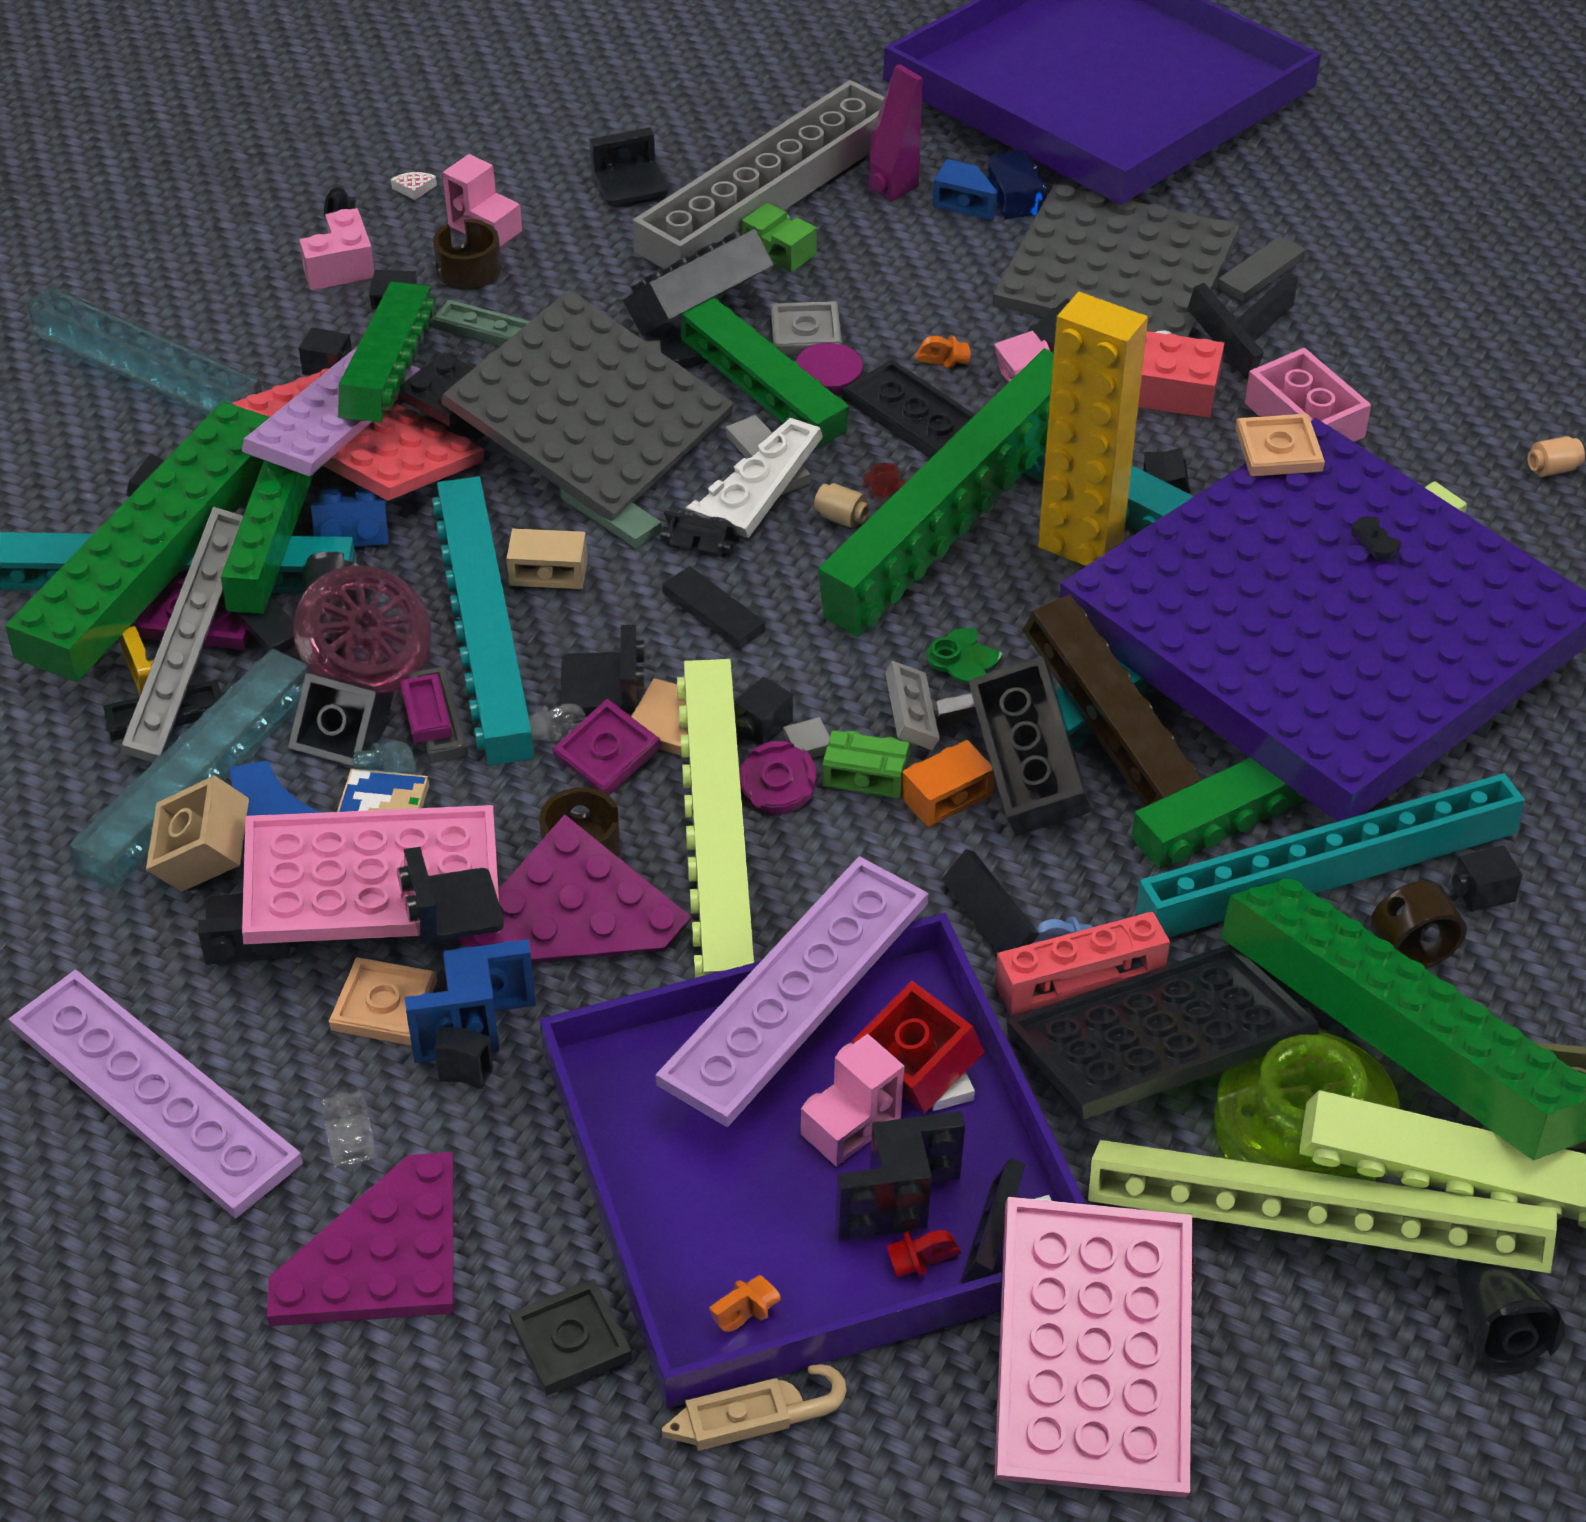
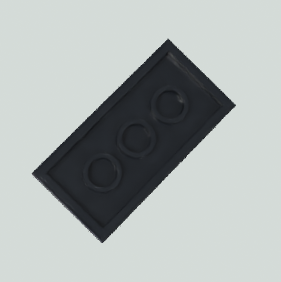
(908, 407)

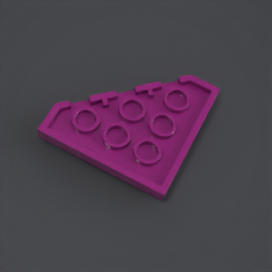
(581, 903)
(379, 1255)

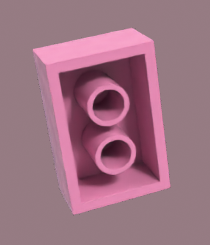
(1307, 386)

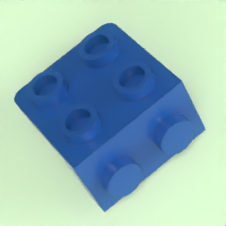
(350, 514)

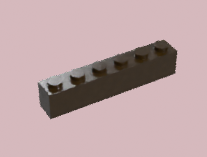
(1109, 701)

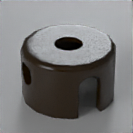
(472, 263)
(599, 821)
(1425, 907)

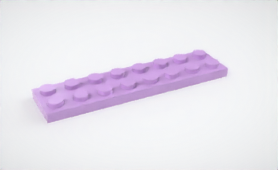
(308, 426)
(791, 991)
(156, 1093)

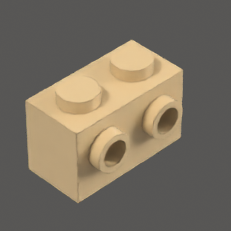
(547, 558)

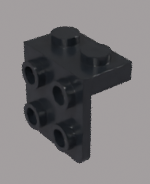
(627, 167)
(615, 676)
(448, 903)
(223, 938)

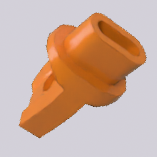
(943, 351)
(743, 1302)

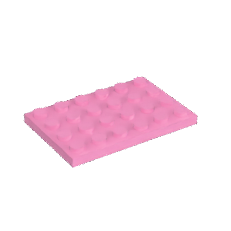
(339, 869)
(1095, 1348)

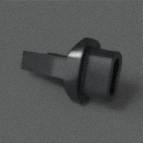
(337, 200)

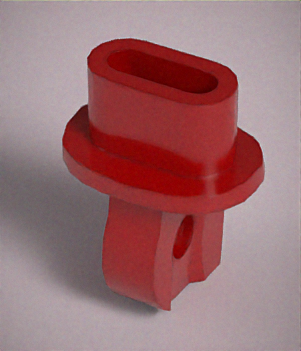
(913, 1256)

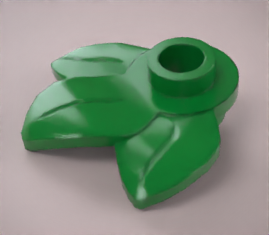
(962, 655)

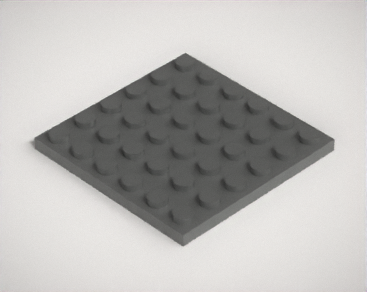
(1117, 253)
(588, 404)

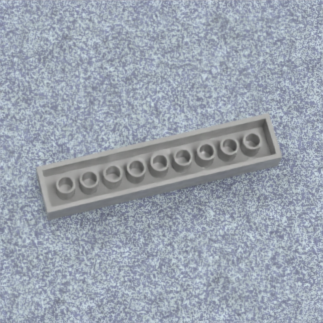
(772, 170)

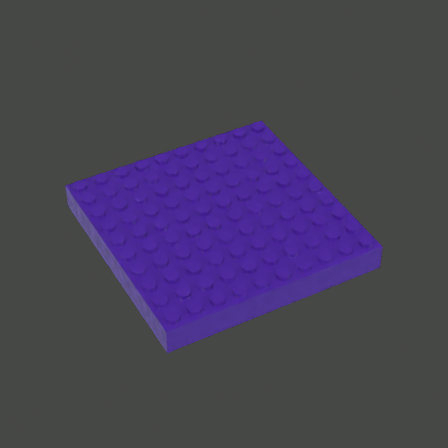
(1105, 85)
(1309, 648)
(720, 1204)

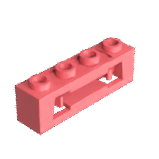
(1079, 962)

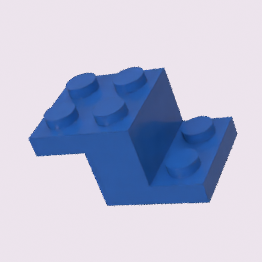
(478, 985)

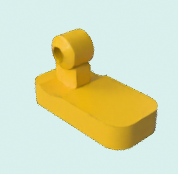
(135, 657)

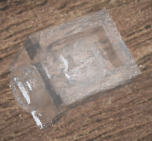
(348, 1128)

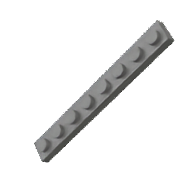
(182, 640)

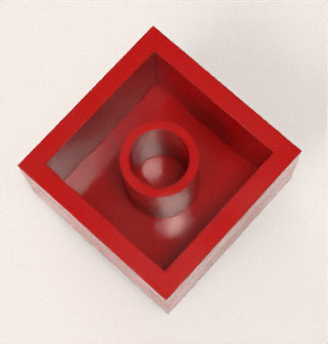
(928, 1041)

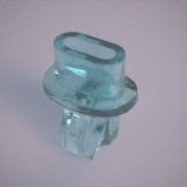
(391, 757)

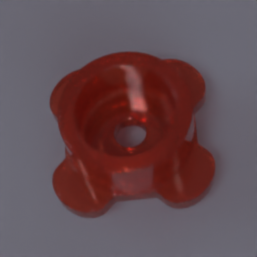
(883, 479)

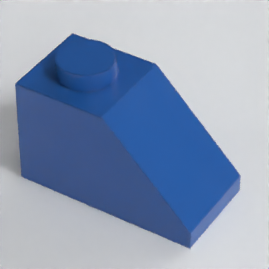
(964, 190)

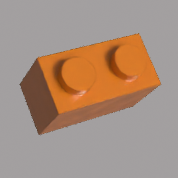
(947, 783)

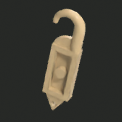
(752, 1411)

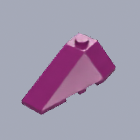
(897, 137)

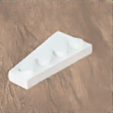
(759, 479)

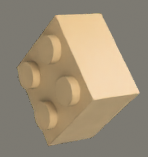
(197, 833)

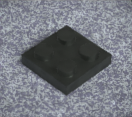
(570, 1337)

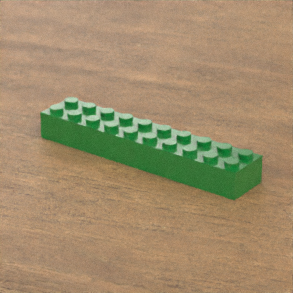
(939, 502)
(137, 548)
(1411, 1016)

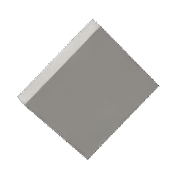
(804, 325)

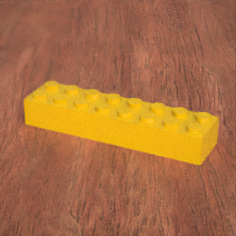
(1091, 428)

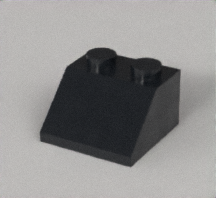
(338, 717)

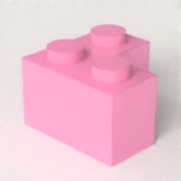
(473, 196)
(341, 254)
(863, 1092)

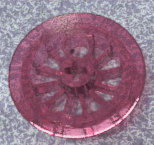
(321, 656)

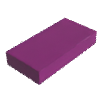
(426, 708)

